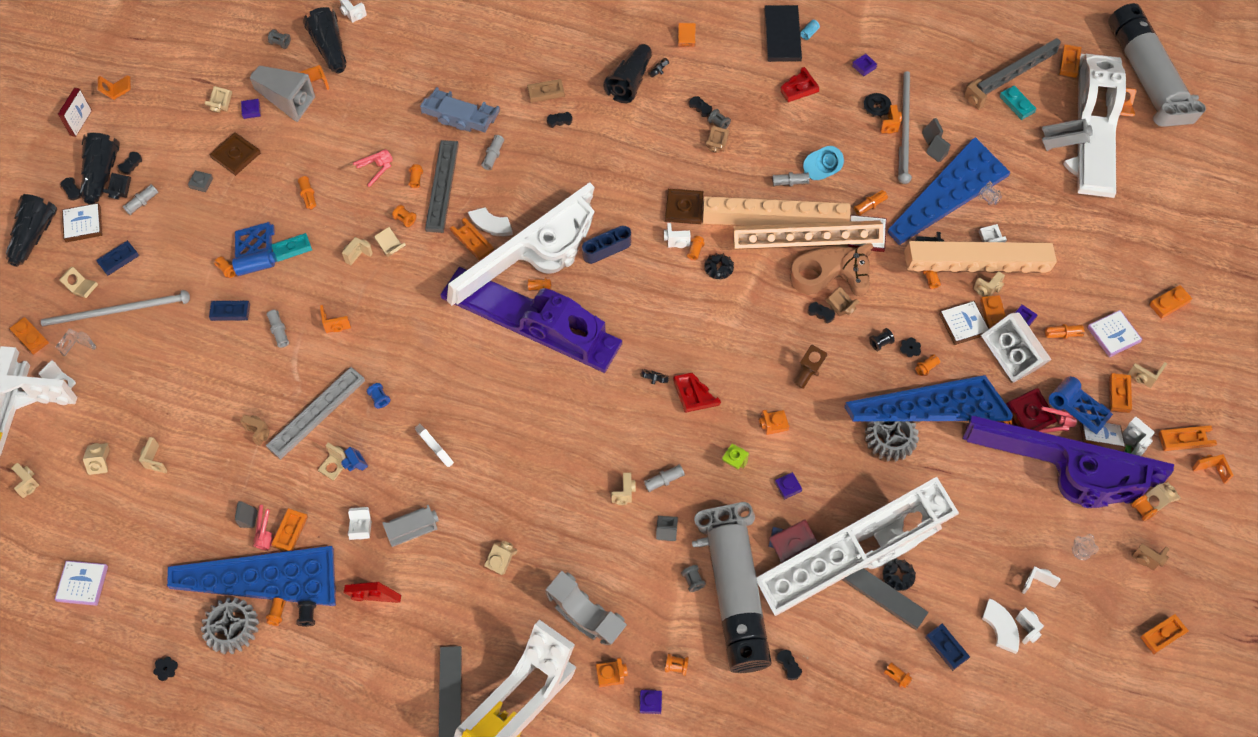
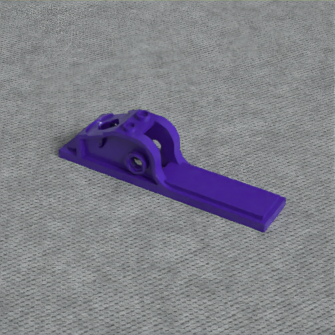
(545, 321)
(1086, 471)

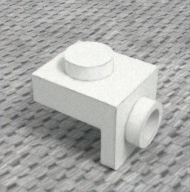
(353, 12)
(991, 234)
(677, 238)
(359, 523)
(1031, 624)

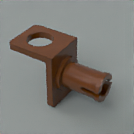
(809, 368)

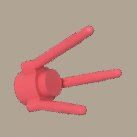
(381, 158)
(1064, 418)
(262, 538)

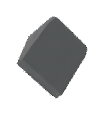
(931, 130)
(938, 148)
(245, 515)
(666, 528)

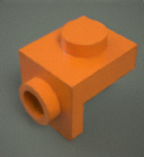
(892, 124)

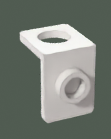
(52, 371)
(1042, 575)

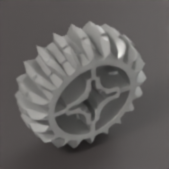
(904, 444)
(226, 610)

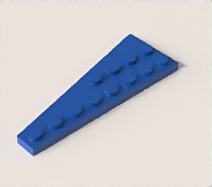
(950, 190)
(937, 402)
(283, 575)

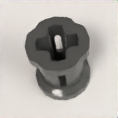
(274, 33)
(718, 119)
(693, 578)

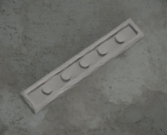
(315, 413)

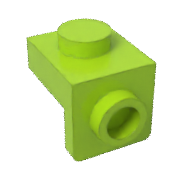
(736, 457)

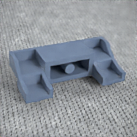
(457, 112)

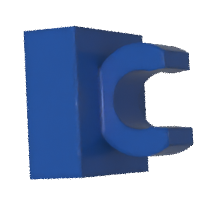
(354, 460)

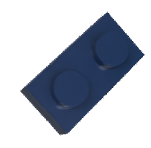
(117, 258)
(229, 310)
(947, 647)

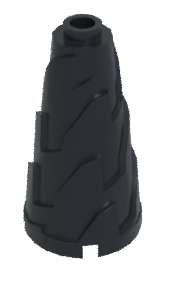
(325, 33)
(627, 76)
(98, 159)
(30, 222)

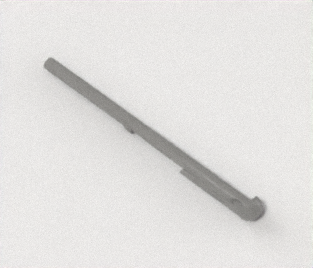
(903, 176)
(184, 297)

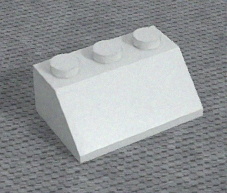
(1015, 347)

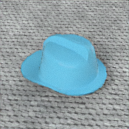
(823, 162)

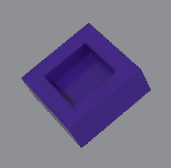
(864, 65)
(251, 108)
(1028, 315)
(788, 485)
(650, 702)

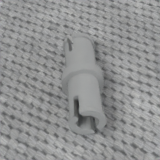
(493, 152)
(791, 179)
(140, 199)
(277, 328)
(664, 478)

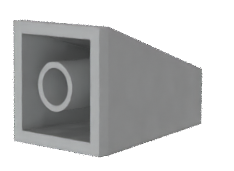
(285, 89)

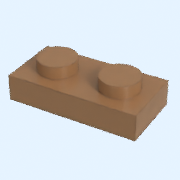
(545, 90)

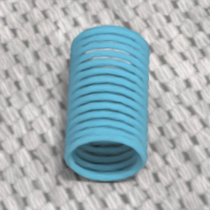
(810, 29)

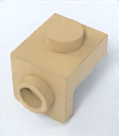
(219, 99)
(354, 249)
(987, 289)
(95, 458)
(28, 484)
(624, 496)
(500, 557)

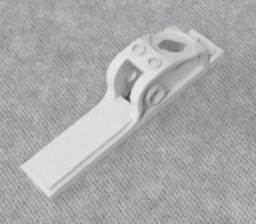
(1098, 157)
(546, 244)
(842, 554)

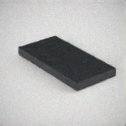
(783, 33)

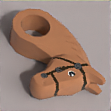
(833, 261)

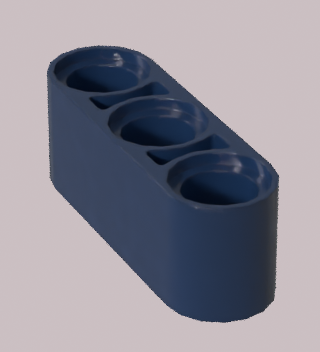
(602, 251)

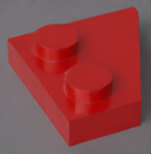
(799, 86)
(693, 393)
(372, 591)

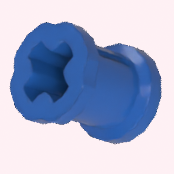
(378, 395)

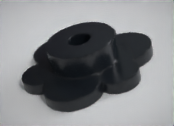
(910, 343)
(161, 665)

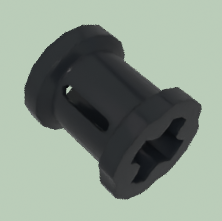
(882, 339)
(306, 613)

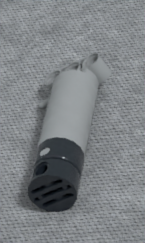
(1154, 68)
(736, 585)

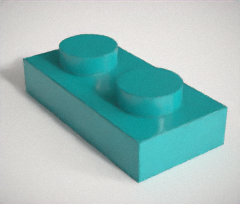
(1018, 102)
(291, 247)

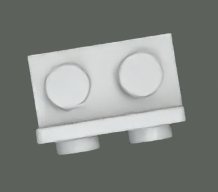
(1138, 436)

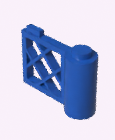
(254, 258)
(1069, 395)

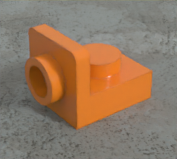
(773, 422)
(611, 673)

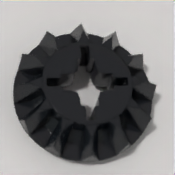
(877, 99)
(724, 271)
(893, 580)

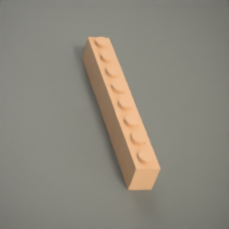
(771, 212)
(808, 234)
(980, 256)

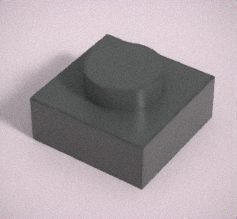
(200, 181)

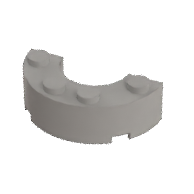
(581, 612)

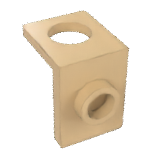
(388, 242)
(81, 287)
(1144, 376)
(147, 455)
(336, 456)
(1165, 493)

